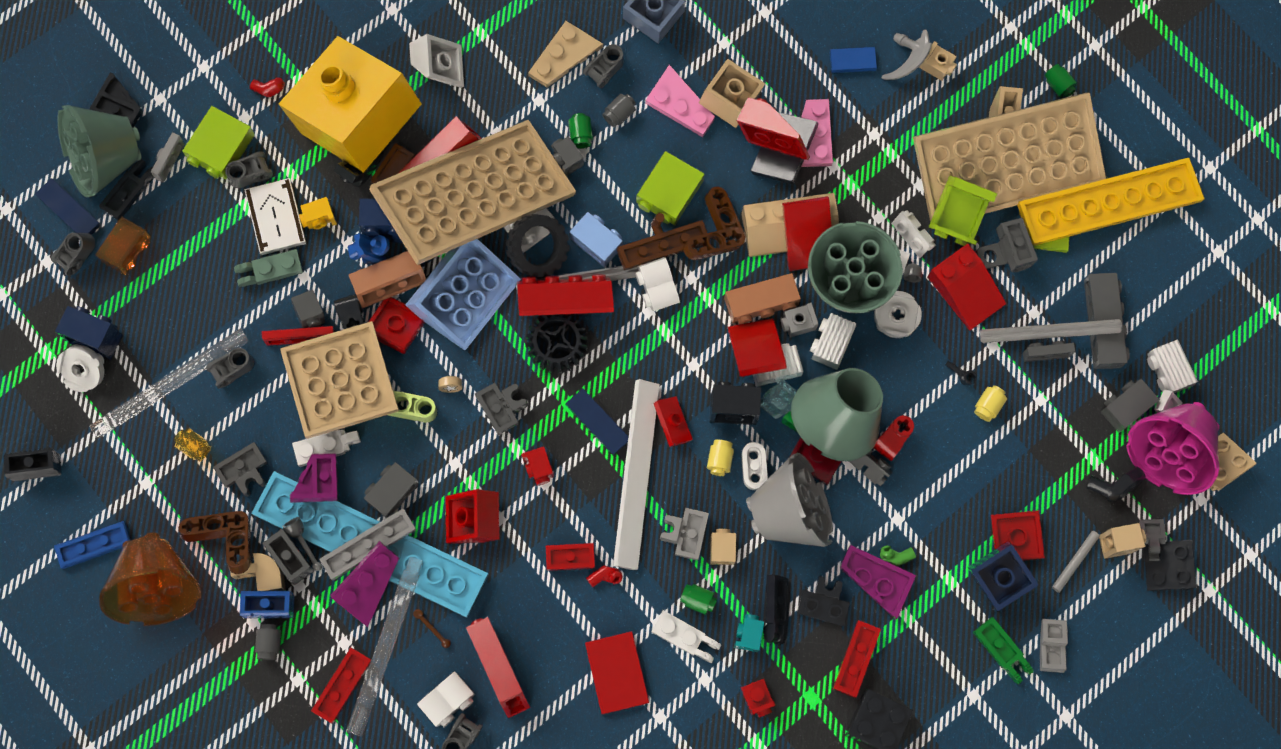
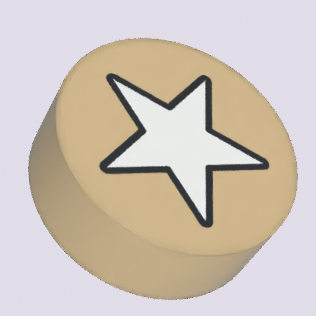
(450, 384)

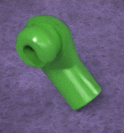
(896, 558)

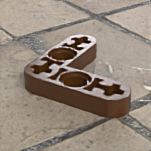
(723, 232)
(231, 533)

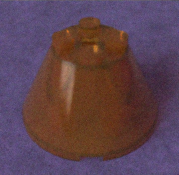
(149, 584)

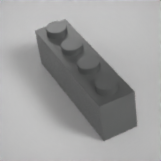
(1104, 303)

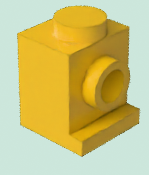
(317, 214)

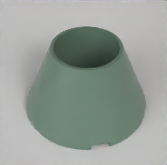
(839, 413)

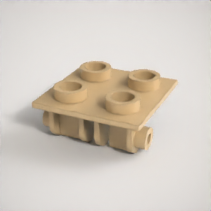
(1232, 462)

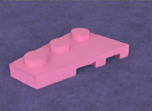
(677, 101)
(821, 145)

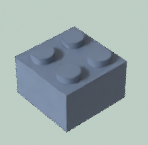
(653, 16)

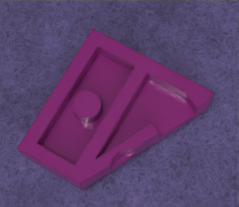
(317, 481)

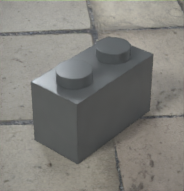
(1129, 405)
(390, 490)
(288, 557)

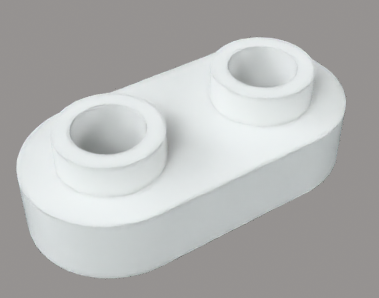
(754, 466)

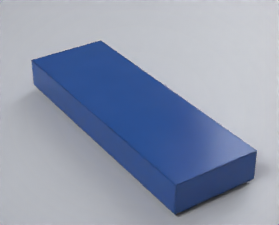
(92, 545)

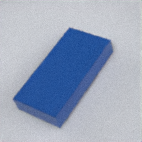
(853, 60)

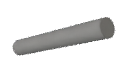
(1075, 561)

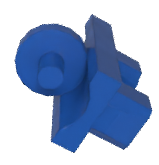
(369, 248)

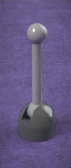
(295, 528)

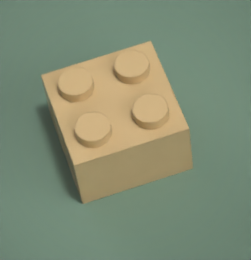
(729, 92)

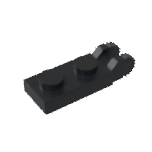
(126, 190)
(776, 609)

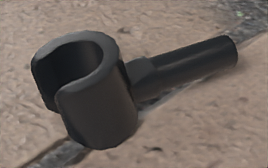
(962, 373)

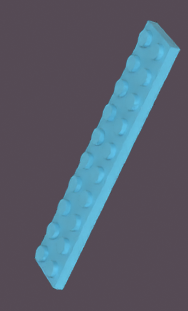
(332, 524)

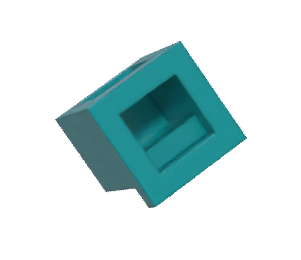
(749, 633)

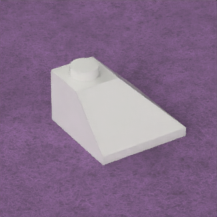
(438, 59)

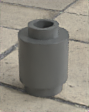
(619, 110)
(267, 642)

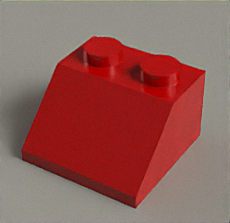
(472, 517)

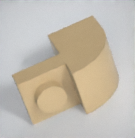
(267, 572)

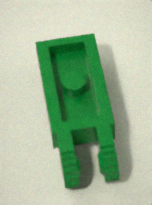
(1002, 648)

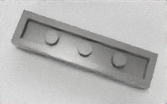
(354, 551)

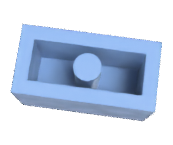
(596, 238)

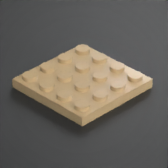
(339, 380)

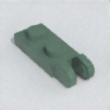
(270, 268)

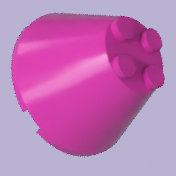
(1177, 448)

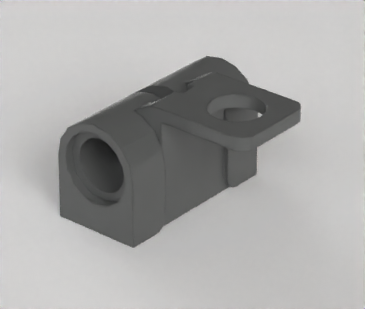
(1012, 249)

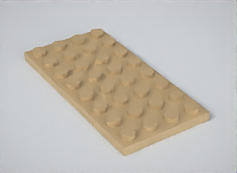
(1015, 153)
(472, 191)

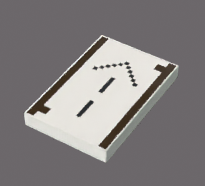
(275, 216)

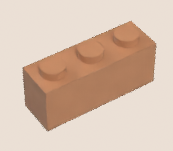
(386, 279)
(762, 299)

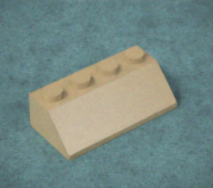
(765, 225)

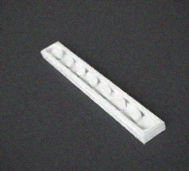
(636, 475)

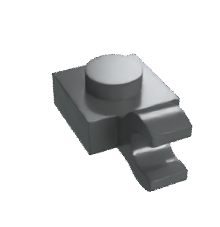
(1155, 536)

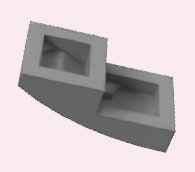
(1052, 645)

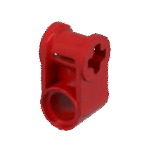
(892, 439)

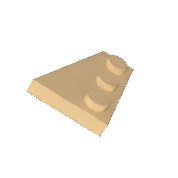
(563, 53)

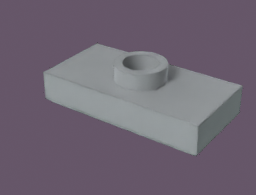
(166, 157)

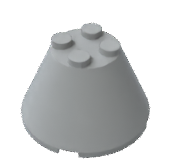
(792, 506)

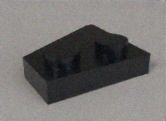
(116, 100)

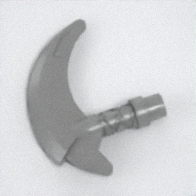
(920, 51)

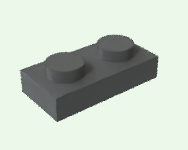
(1057, 350)

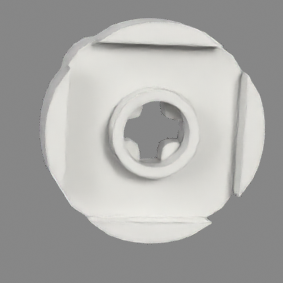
(904, 326)
(89, 360)

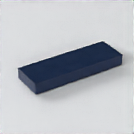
(67, 208)
(597, 422)

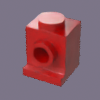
(538, 466)

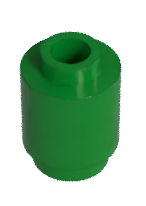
(1061, 81)
(580, 130)
(698, 599)

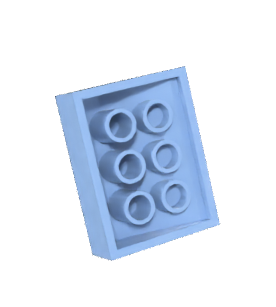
(463, 292)

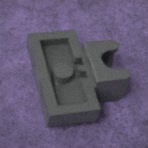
(500, 406)
(242, 468)

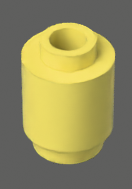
(990, 403)
(720, 457)

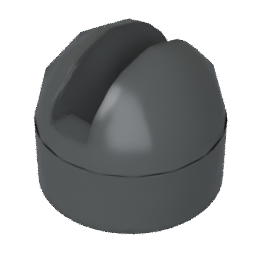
(913, 273)

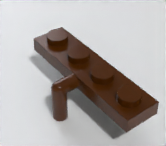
(660, 245)

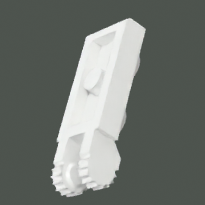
(683, 635)

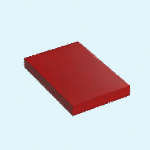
(803, 225)
(756, 347)
(616, 673)

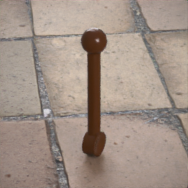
(418, 614)

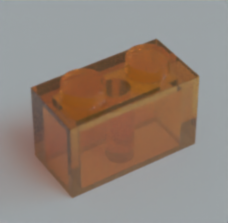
(123, 246)

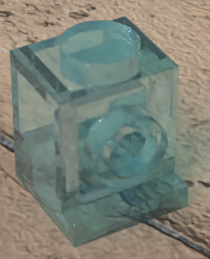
(778, 399)

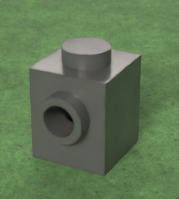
(308, 310)

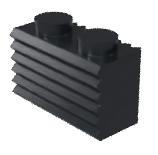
(32, 464)

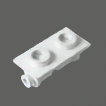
(907, 227)

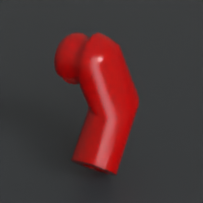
(269, 88)
(606, 574)

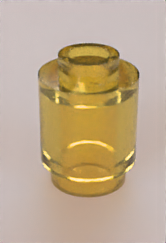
(192, 444)

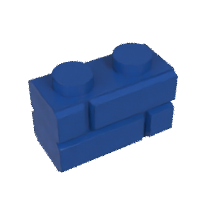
(266, 604)

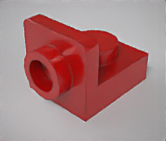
(758, 698)

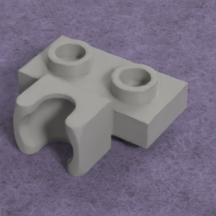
(687, 533)

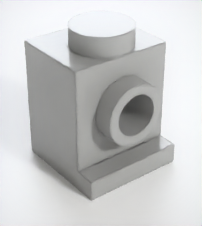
(797, 328)

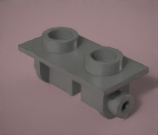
(876, 469)

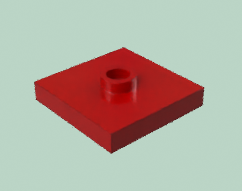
(396, 324)
(1020, 530)

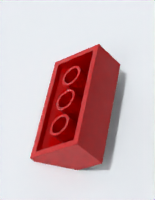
(565, 296)

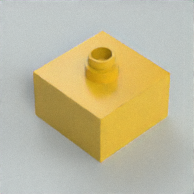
(350, 103)

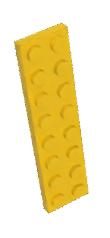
(1110, 201)

